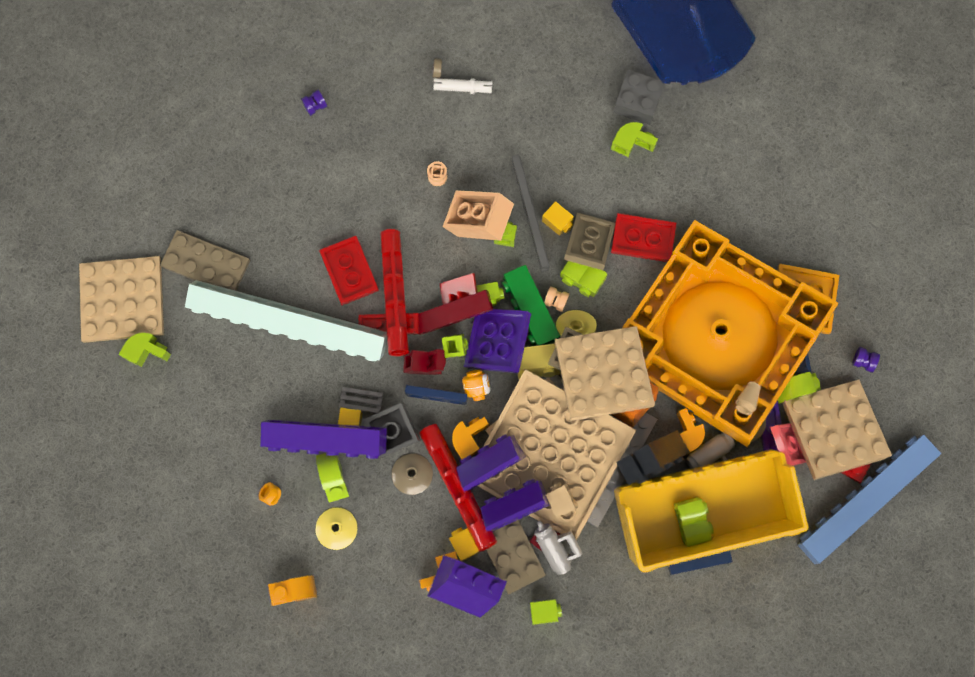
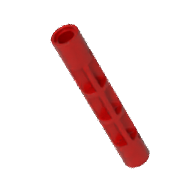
(394, 293)
(463, 499)

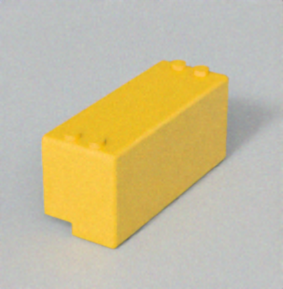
(746, 501)

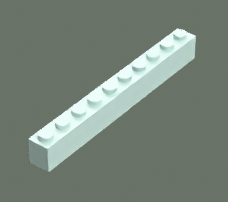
(286, 320)

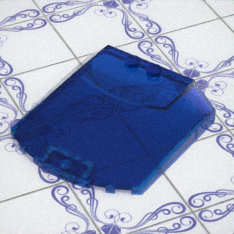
(687, 37)

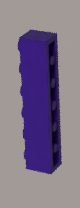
(323, 437)

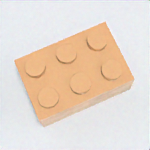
(478, 215)

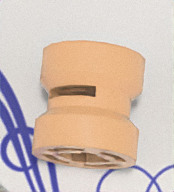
(435, 177)
(561, 299)

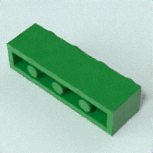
(527, 298)

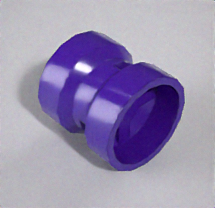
(310, 105)
(866, 359)

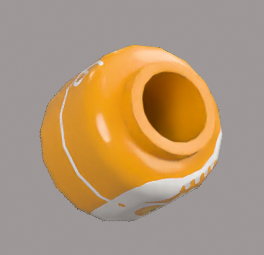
(476, 384)

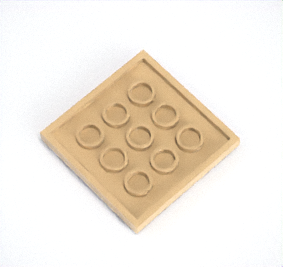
(121, 299)
(604, 373)
(836, 429)

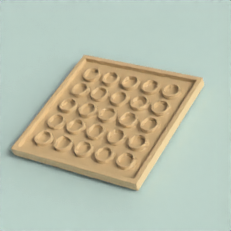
(558, 450)

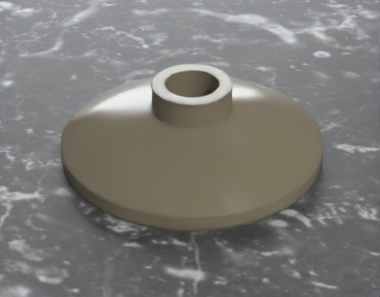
(415, 484)

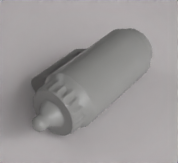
(711, 451)
(553, 548)

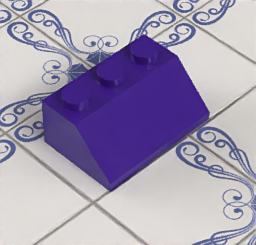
(489, 462)
(514, 505)
(466, 587)

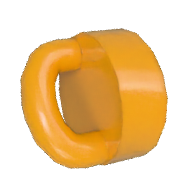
(270, 494)

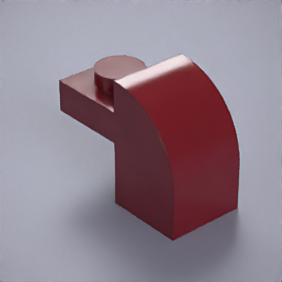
(424, 362)

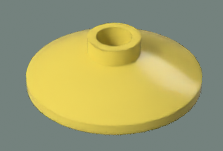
(577, 321)
(346, 532)

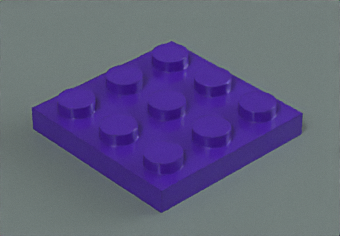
(498, 340)

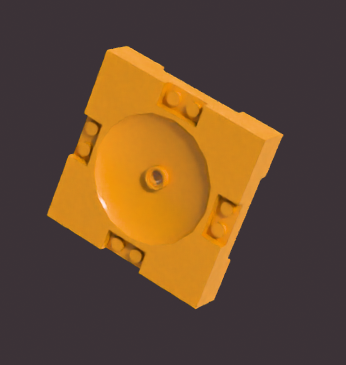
(765, 320)

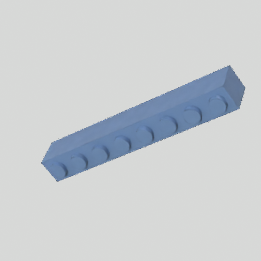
(868, 499)

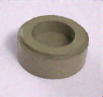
(437, 68)

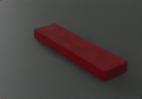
(455, 312)

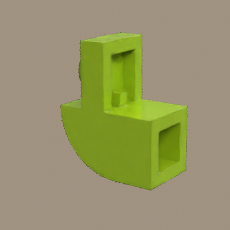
(629, 136)
(140, 345)
(800, 386)
(331, 477)

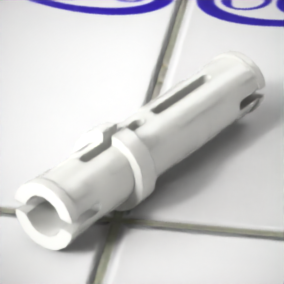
(463, 85)

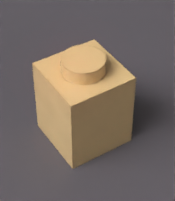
(561, 499)

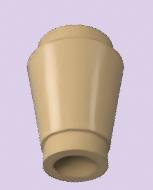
(748, 399)

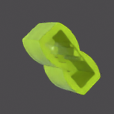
(584, 277)
(693, 521)

